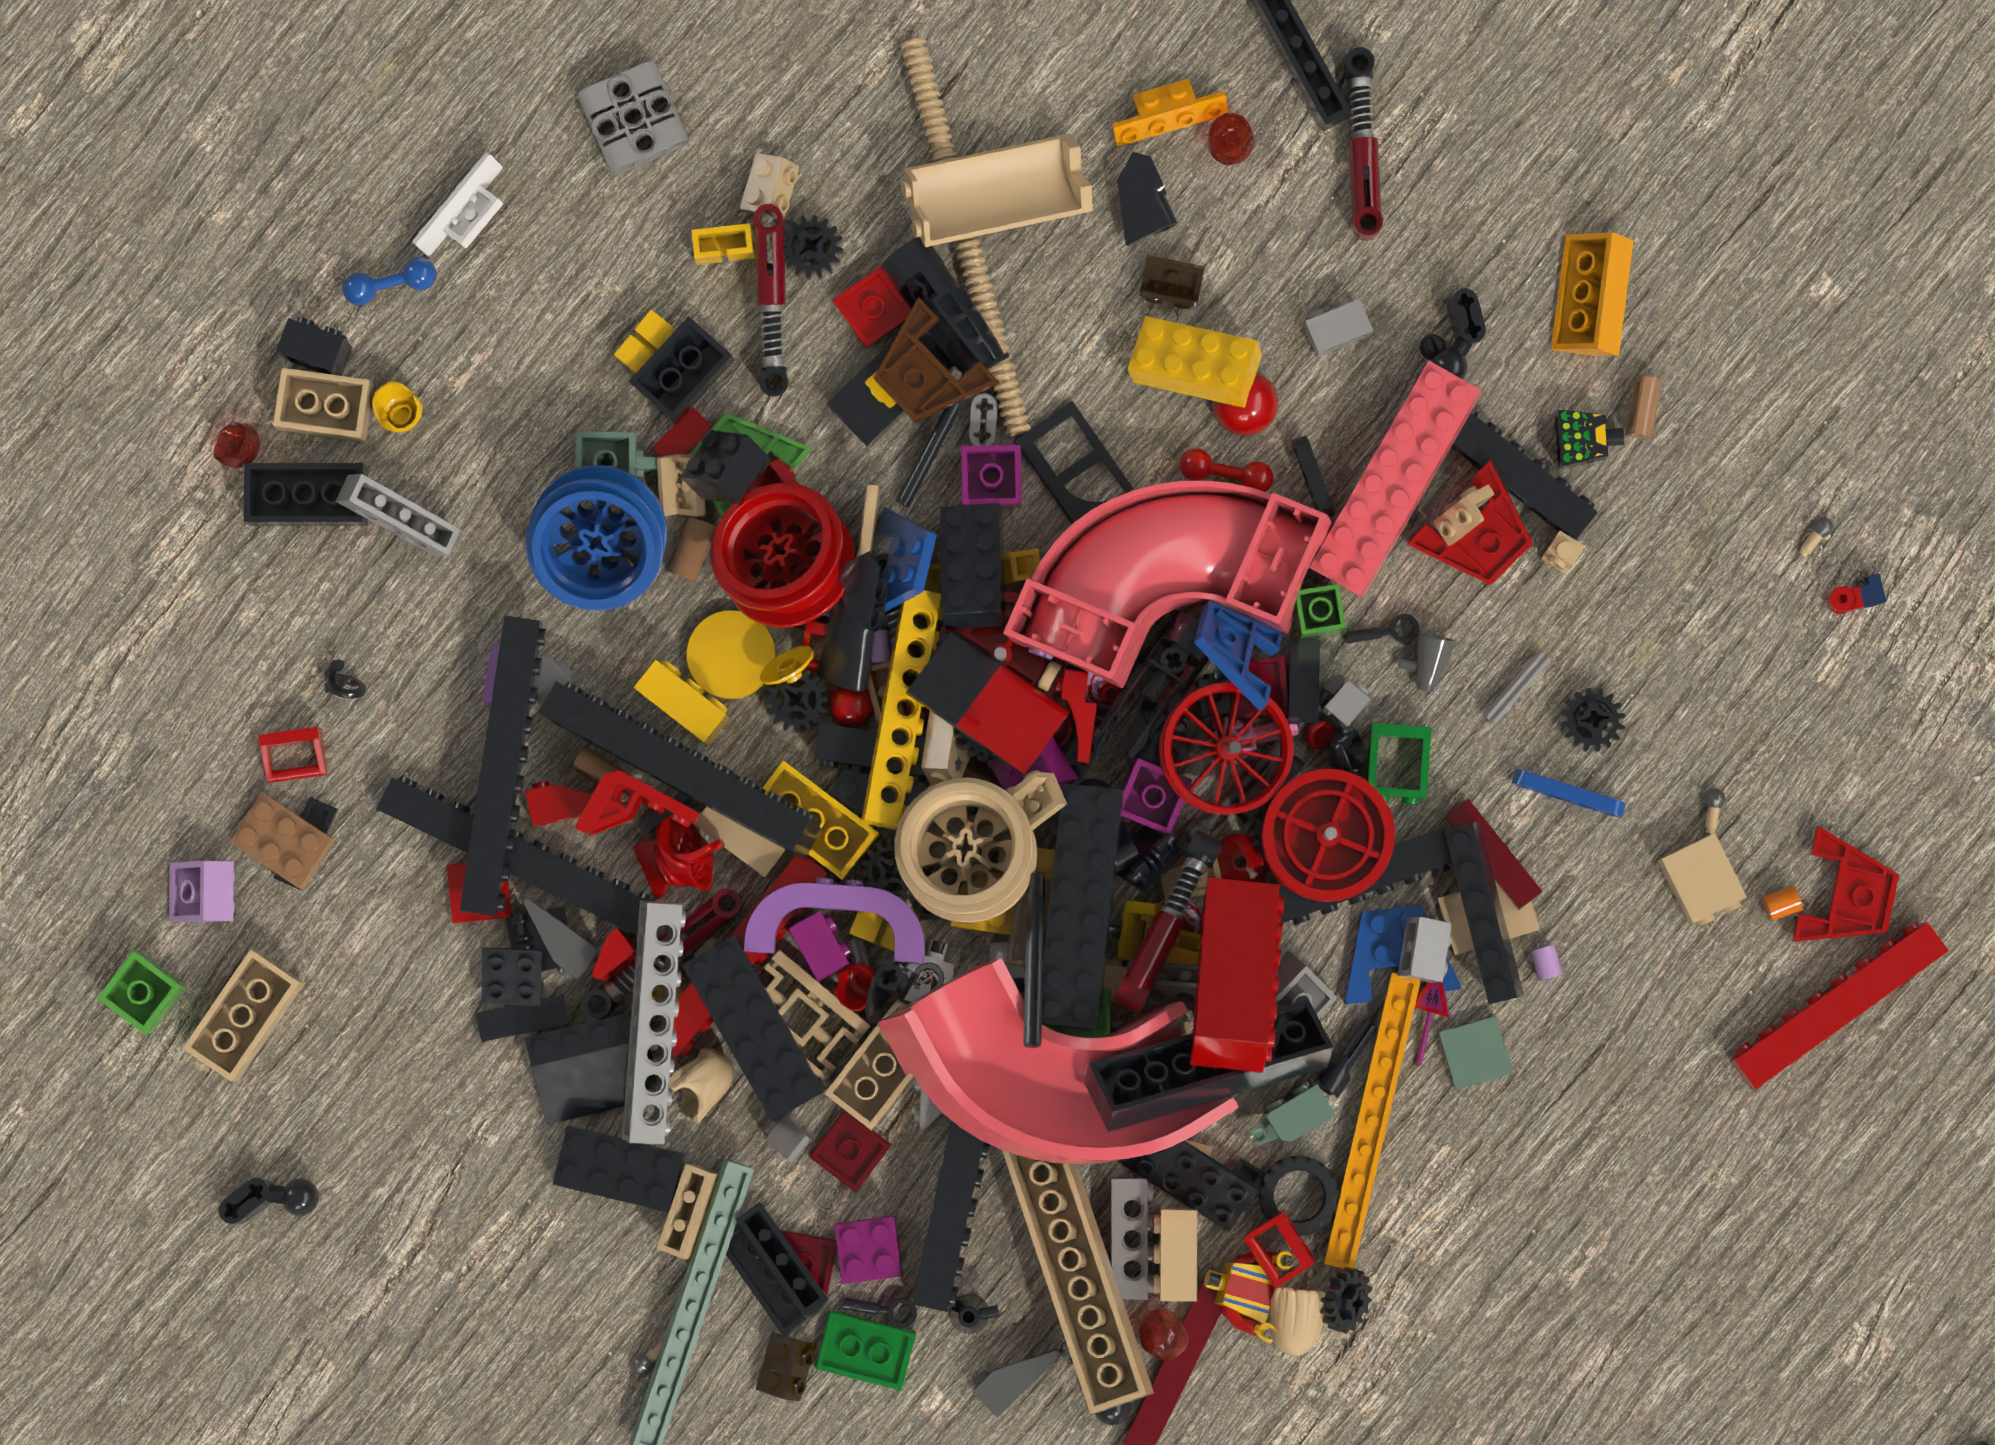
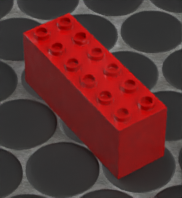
(1237, 975)

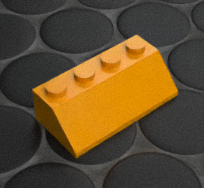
(1592, 294)

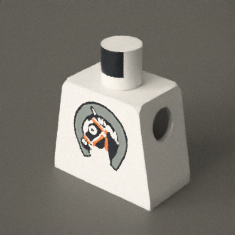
(931, 973)

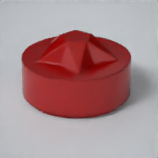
(1318, 734)

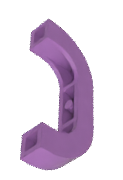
(852, 896)

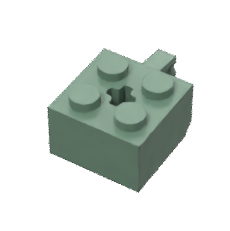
(620, 447)
(1294, 1116)

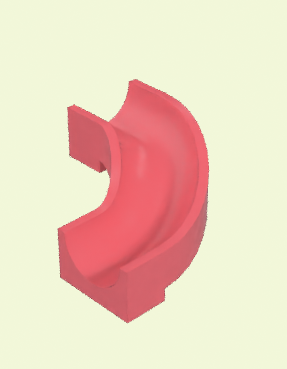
(1159, 554)
(1029, 1101)

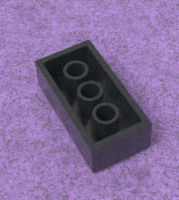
(298, 494)
(972, 566)
(618, 1169)

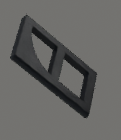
(1071, 505)

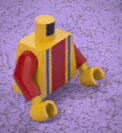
(1246, 1292)

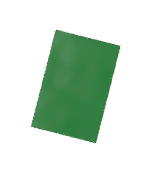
(865, 1350)

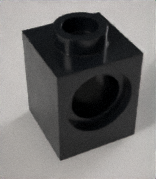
(1223, 706)

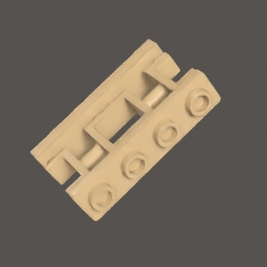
(815, 999)

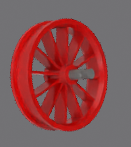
(1225, 750)

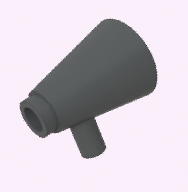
(1432, 657)

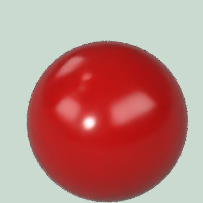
(1257, 414)

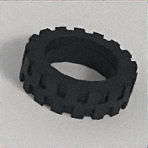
(1323, 1175)

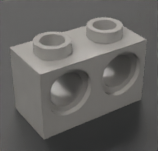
(1346, 704)

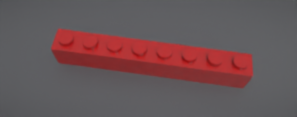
(1839, 1004)
(692, 1012)

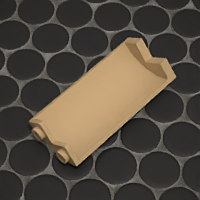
(996, 190)

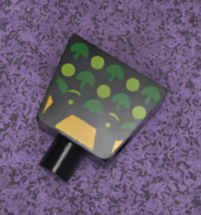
(1583, 438)

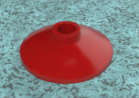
(1240, 846)

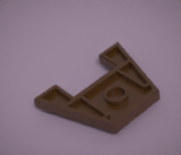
(918, 379)

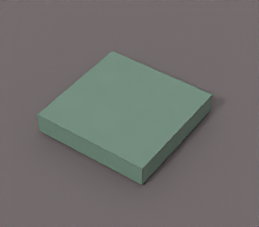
(1475, 1052)

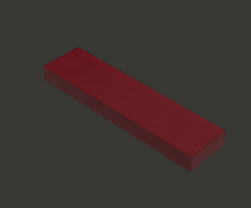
(1506, 868)

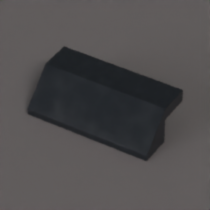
(774, 1271)

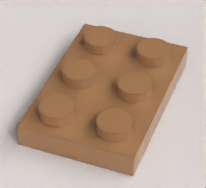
(282, 840)

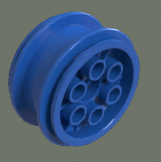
(567, 574)

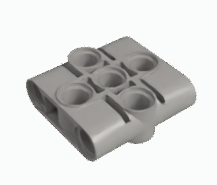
(645, 90)

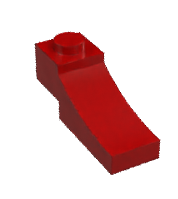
(1073, 690)

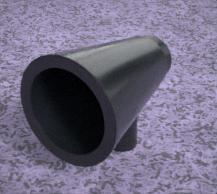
(978, 1307)

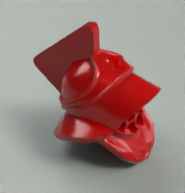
(677, 858)

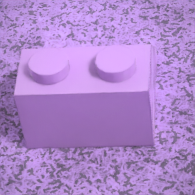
(201, 891)

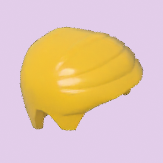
(396, 407)

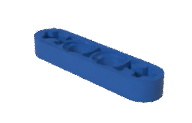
(1568, 793)

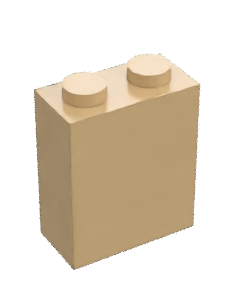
(1702, 880)

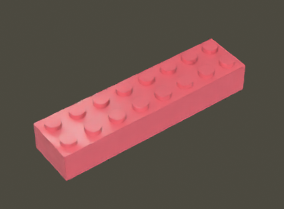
(1396, 479)

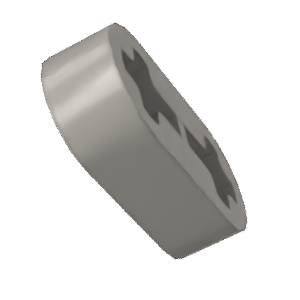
(990, 422)

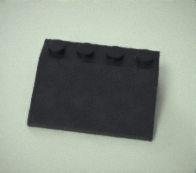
(583, 1067)

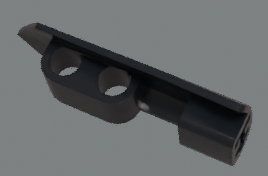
(852, 625)

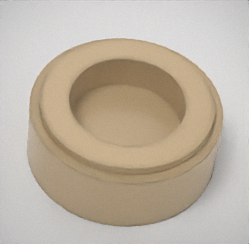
(1049, 676)

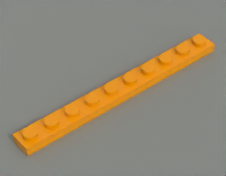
(1372, 1121)

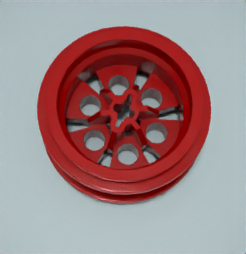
(796, 594)

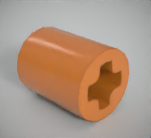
(1782, 903)

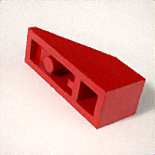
(555, 803)

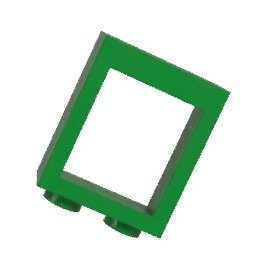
(1406, 732)

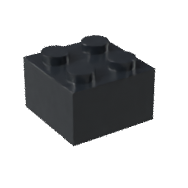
(314, 348)
(724, 466)

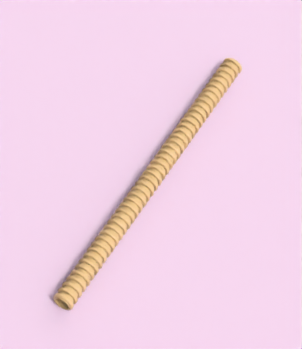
(968, 248)

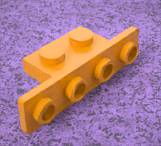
(1167, 110)

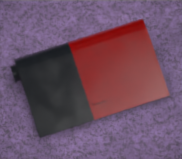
(987, 702)

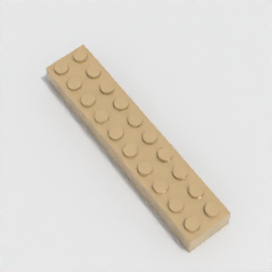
(1080, 1282)

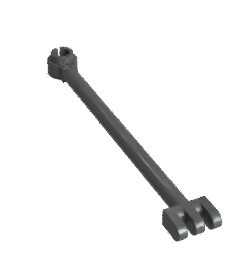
(1247, 780)

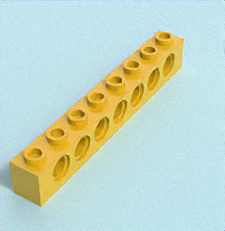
(875, 810)

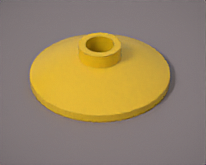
(787, 666)

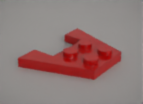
(1490, 545)
(1860, 895)

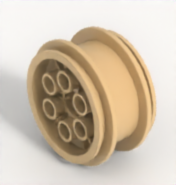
(948, 804)

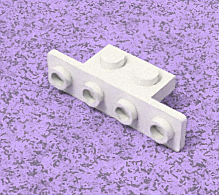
(464, 210)

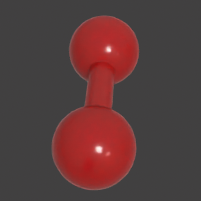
(1198, 464)

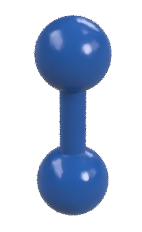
(361, 288)

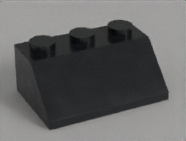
(682, 370)

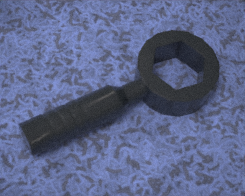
(1377, 632)
(876, 1308)

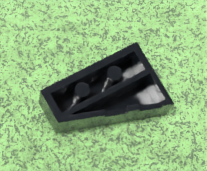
(851, 791)

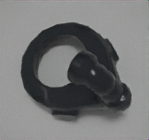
(336, 682)

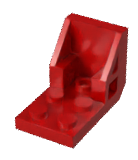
(607, 809)

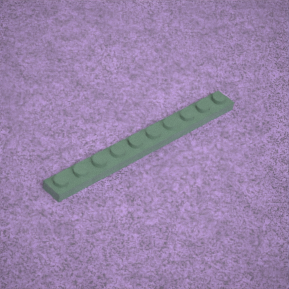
(692, 1304)

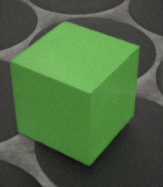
(1319, 611)

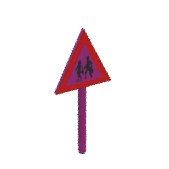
(1433, 1000)

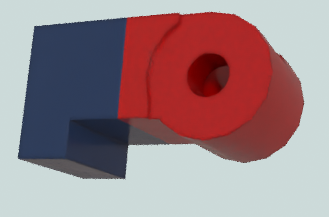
(1851, 599)

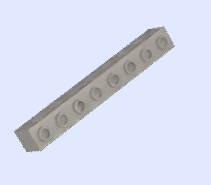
(652, 916)

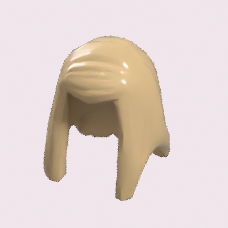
(702, 1082)
(1296, 1319)

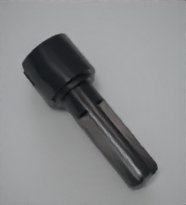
(1336, 1076)

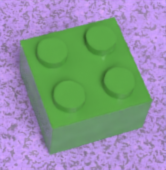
(142, 992)

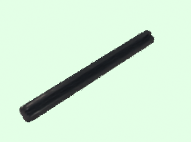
(1034, 961)

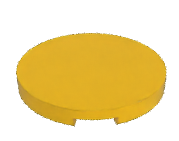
(729, 654)

